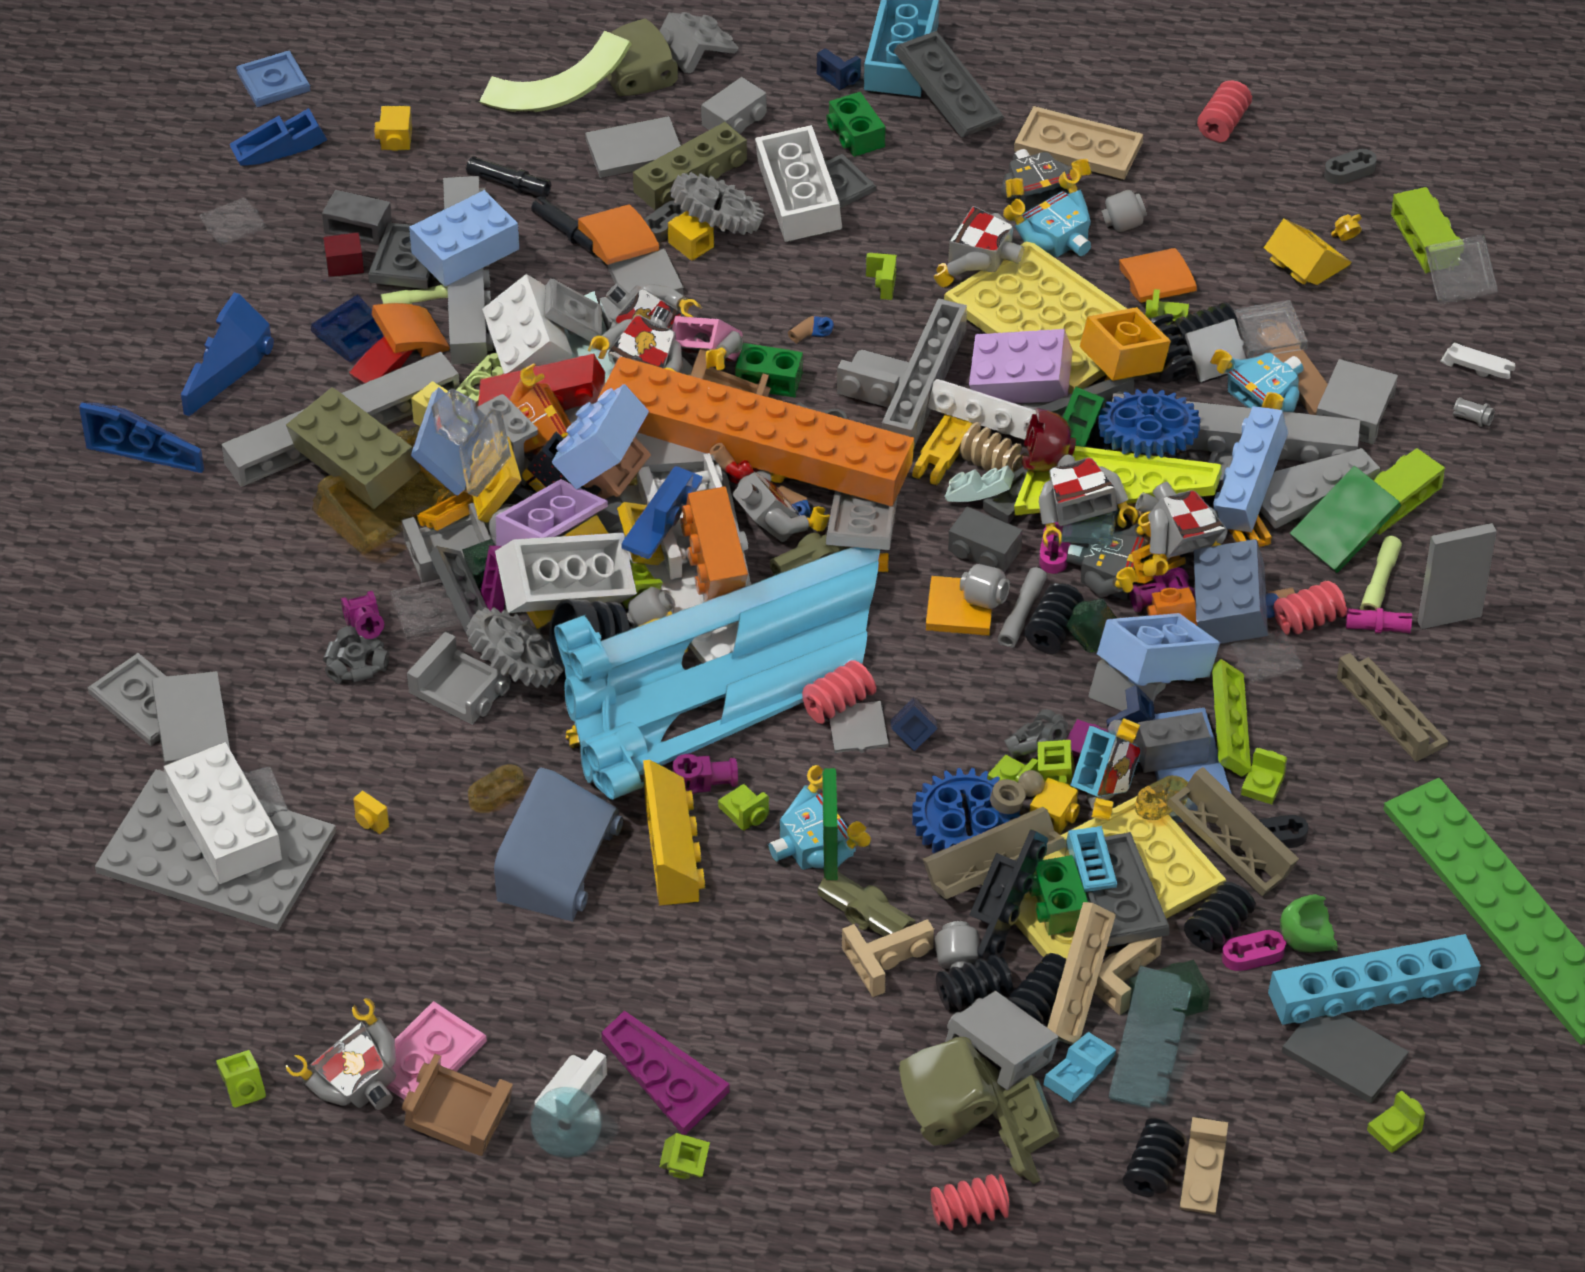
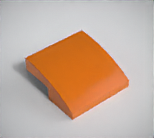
(618, 234)
(1158, 270)
(409, 328)

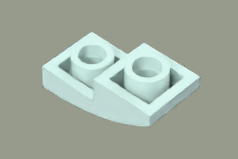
(974, 487)

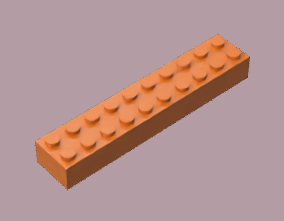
(768, 432)

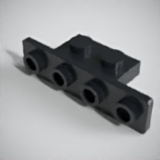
(1004, 891)

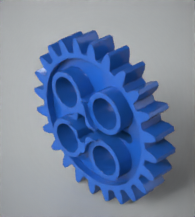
(1149, 423)
(940, 812)

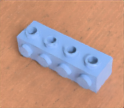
(1251, 468)

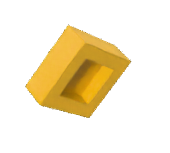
(370, 812)

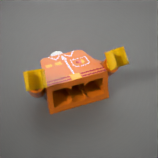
(540, 407)

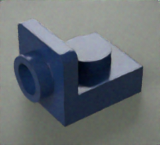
(837, 71)

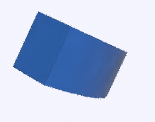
(278, 139)

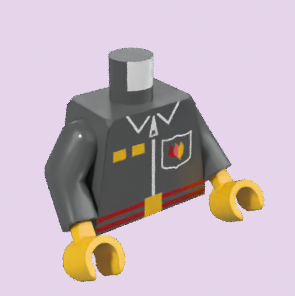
(1037, 177)
(1111, 567)

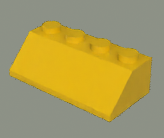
(672, 835)

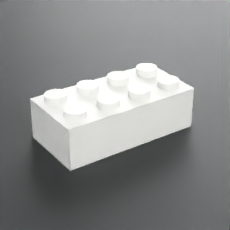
(798, 183)
(551, 569)
(222, 813)

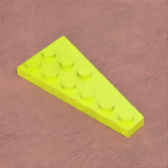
(1136, 474)

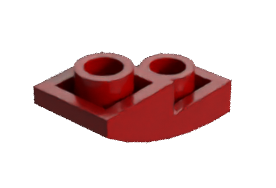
(378, 362)

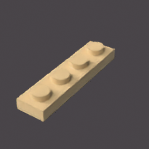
(1081, 972)

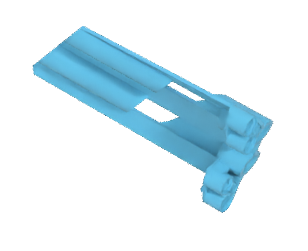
(635, 685)

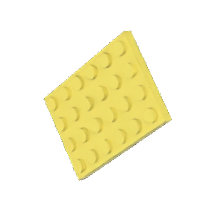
(1036, 297)
(1173, 863)

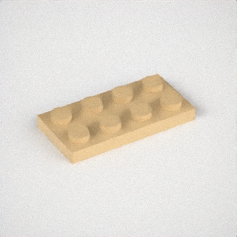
(1073, 138)

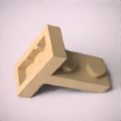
(886, 952)
(1120, 967)
(1204, 1165)

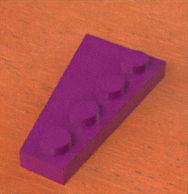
(666, 1073)

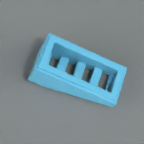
(1086, 838)

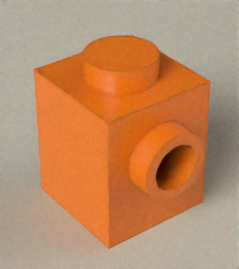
(1174, 601)

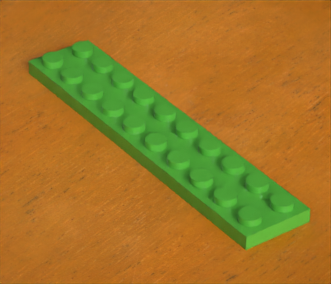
(1496, 897)

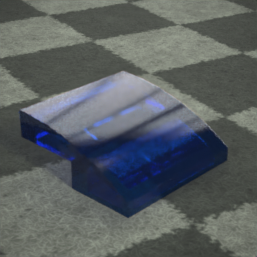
(348, 329)

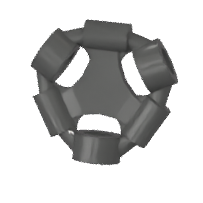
(353, 653)
(1037, 732)

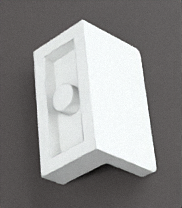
(579, 1074)

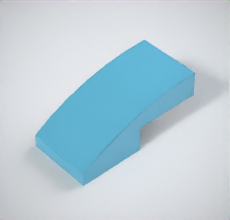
(1080, 1067)

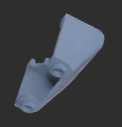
(553, 846)

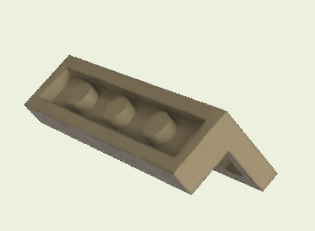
(1386, 710)
(1238, 829)
(969, 861)

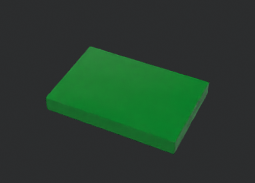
(1345, 519)
(830, 824)

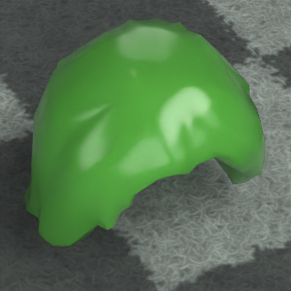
(1307, 925)

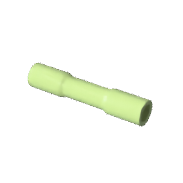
(414, 296)
(1385, 562)

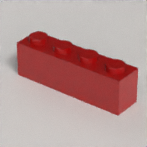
(571, 380)

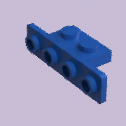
(661, 513)

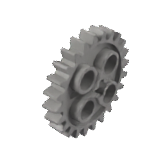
(733, 212)
(513, 647)

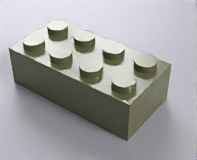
(353, 446)

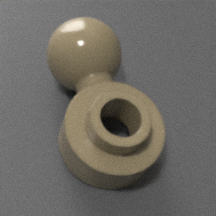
(1009, 795)

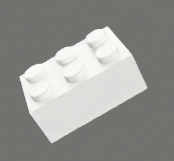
(521, 329)

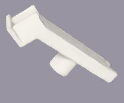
(1480, 361)

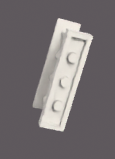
(676, 554)

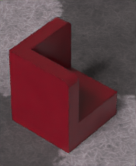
(343, 254)

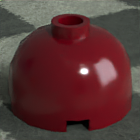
(1047, 441)

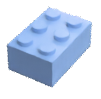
(464, 238)
(599, 436)
(1158, 648)

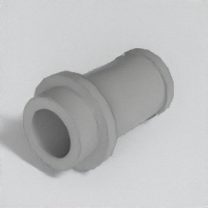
(1474, 412)

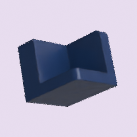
(1139, 707)
(914, 724)

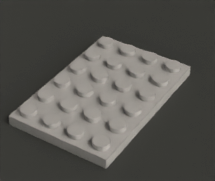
(161, 855)

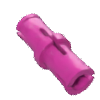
(1378, 620)

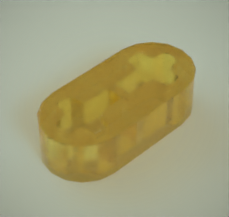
(494, 787)
(1158, 793)

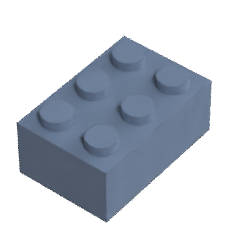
(1231, 591)

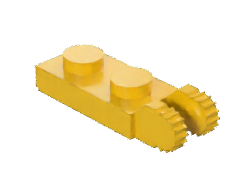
(941, 448)

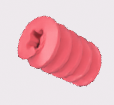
(1224, 110)
(1308, 605)
(838, 689)
(970, 1201)

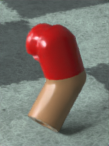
(728, 463)

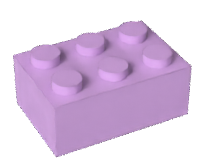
(1022, 365)

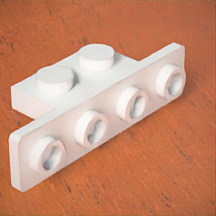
(981, 408)

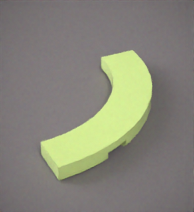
(562, 88)

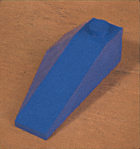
(233, 352)
(131, 436)

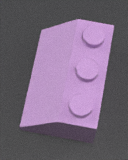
(548, 513)

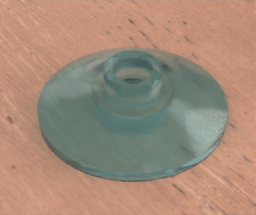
(574, 1106)

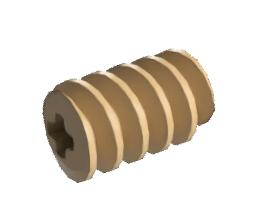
(988, 451)

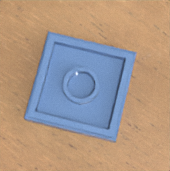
(273, 78)

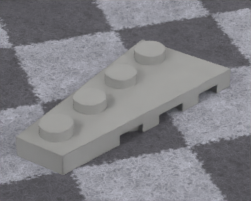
(1302, 487)

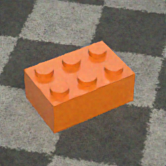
(713, 543)

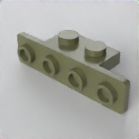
(1024, 1120)

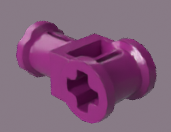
(1141, 595)
(363, 613)
(705, 773)

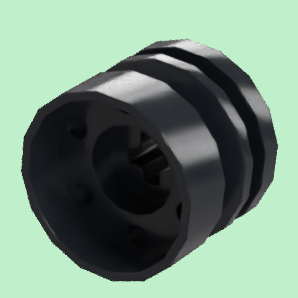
(605, 618)

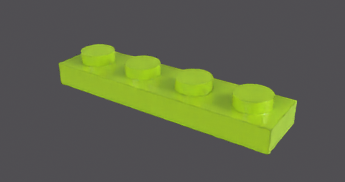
(1231, 718)

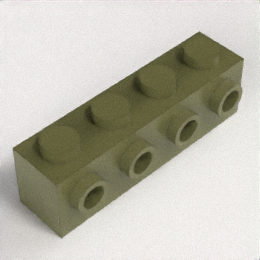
(706, 154)

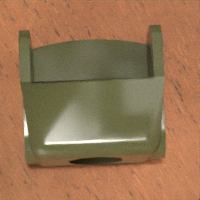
(644, 61)
(947, 1089)

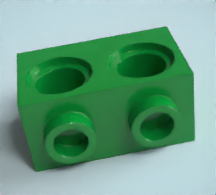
(856, 124)
(781, 365)
(1082, 414)
(1058, 894)

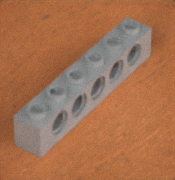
(929, 362)

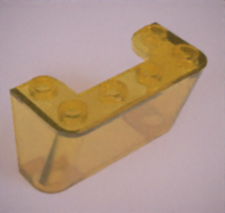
(370, 527)

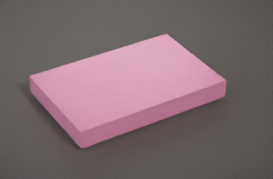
(430, 1034)

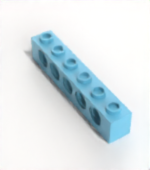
(1373, 979)

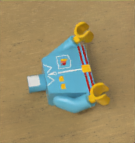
(1056, 223)
(1261, 380)
(803, 829)

